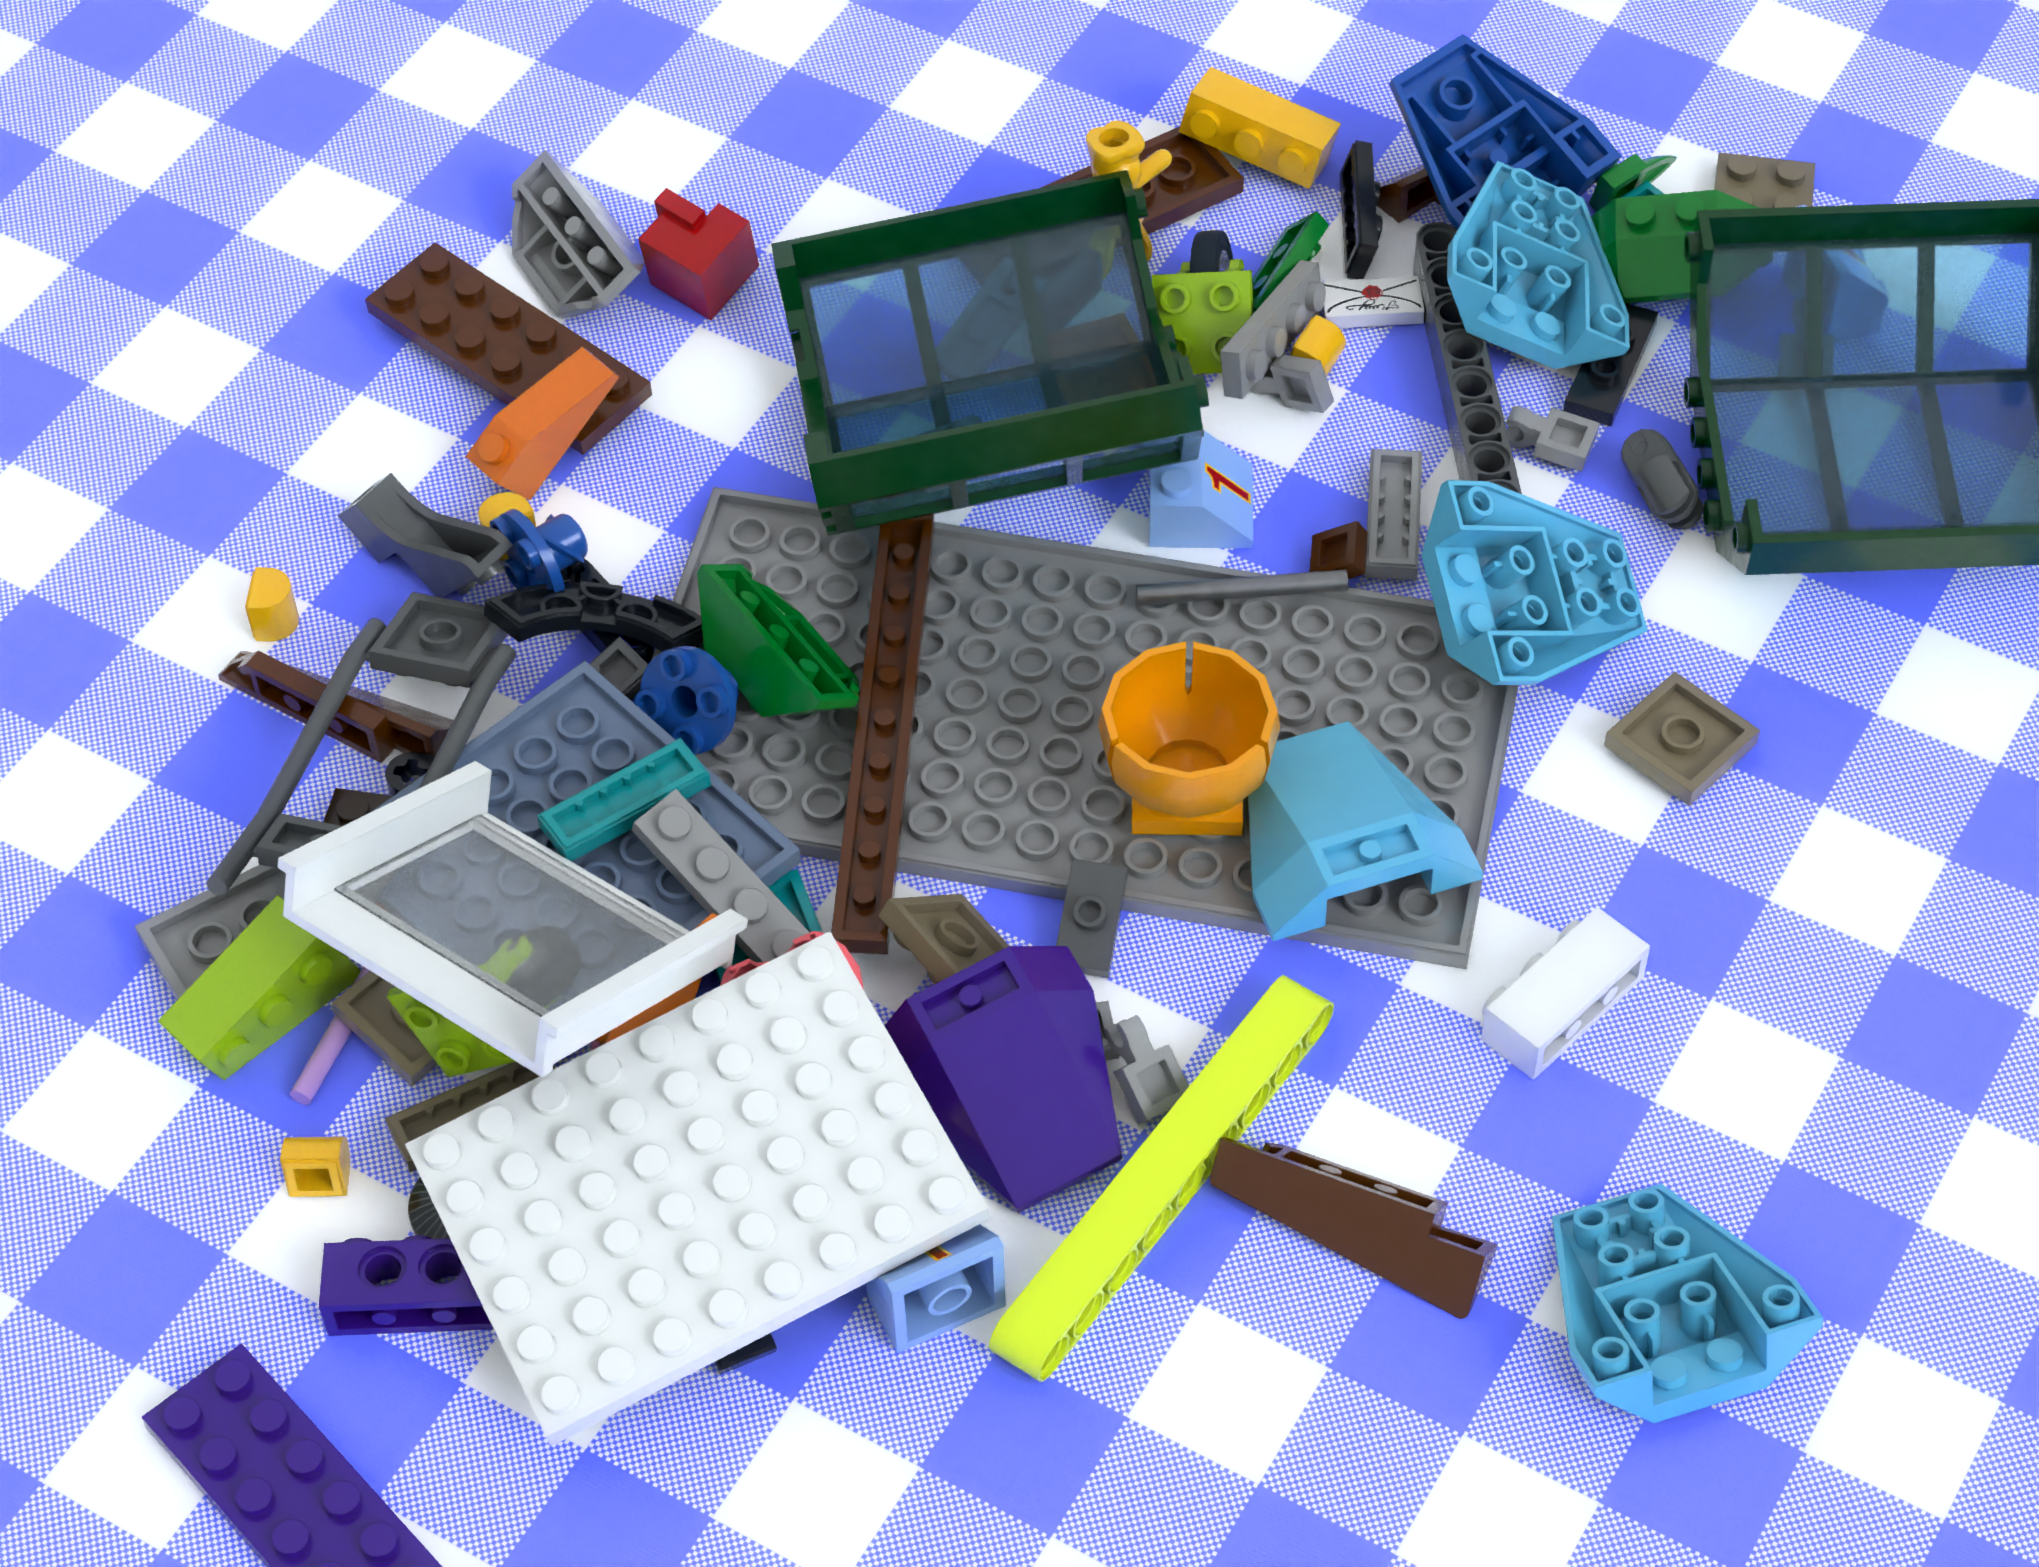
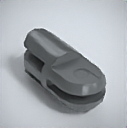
(1662, 479)

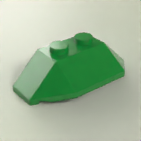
(1647, 237)
(770, 646)

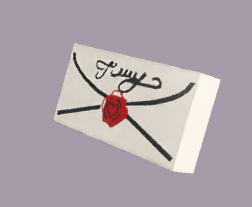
(1373, 302)

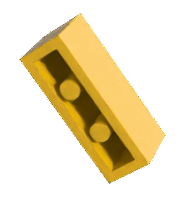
(1259, 127)

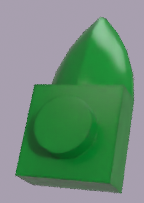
(1628, 176)

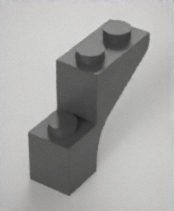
(437, 547)

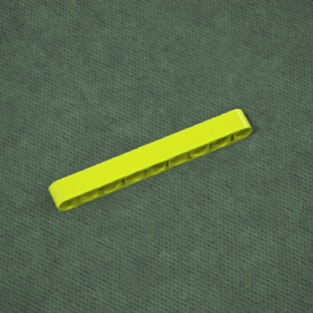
(1159, 1179)

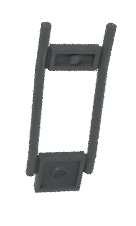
(424, 640)

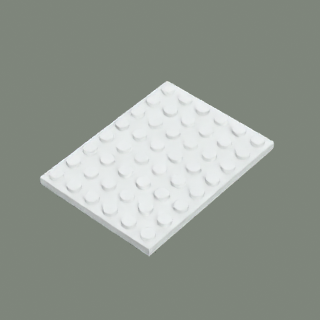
(694, 1186)

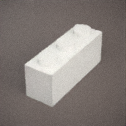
(1563, 992)

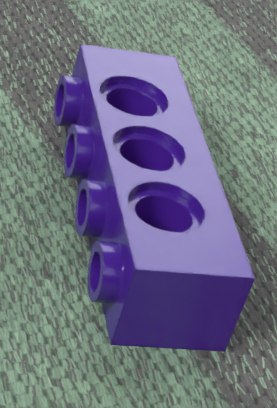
(412, 1303)

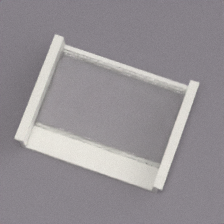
(493, 923)

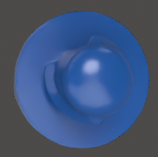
(542, 550)
(689, 697)

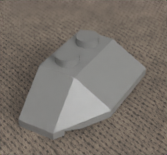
(569, 240)

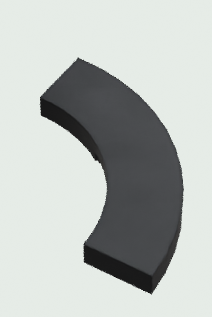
(594, 607)

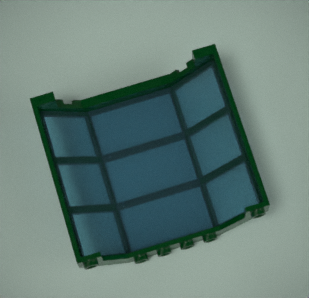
(984, 353)
(1867, 385)

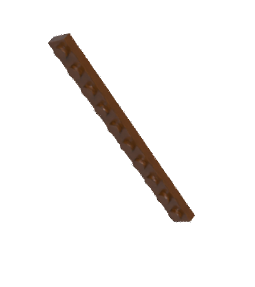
(883, 735)

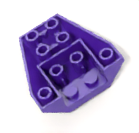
(1015, 1070)

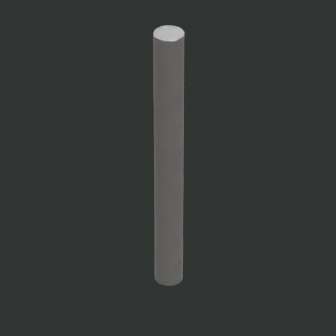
(1241, 587)

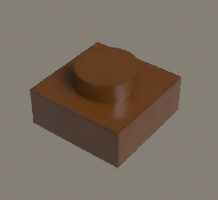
(1340, 549)

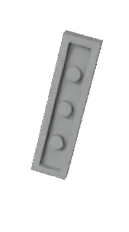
(1271, 329)
(717, 876)

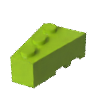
(257, 992)

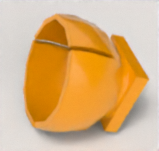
(1190, 749)

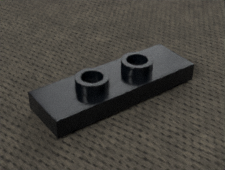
(1358, 204)
(1604, 382)

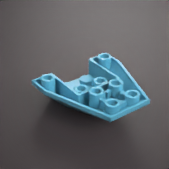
(1536, 273)
(1525, 584)
(1341, 822)
(1673, 1305)

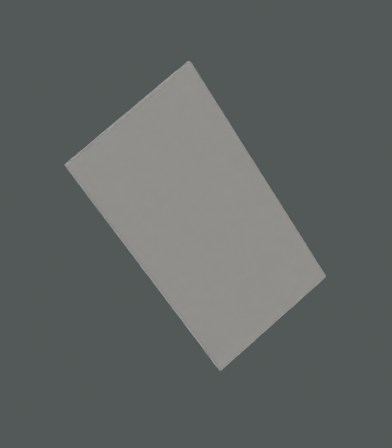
(1012, 697)

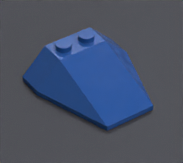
(1478, 110)

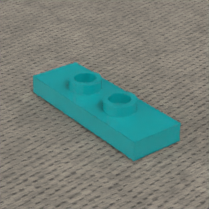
(620, 799)

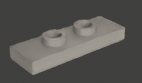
(1393, 514)

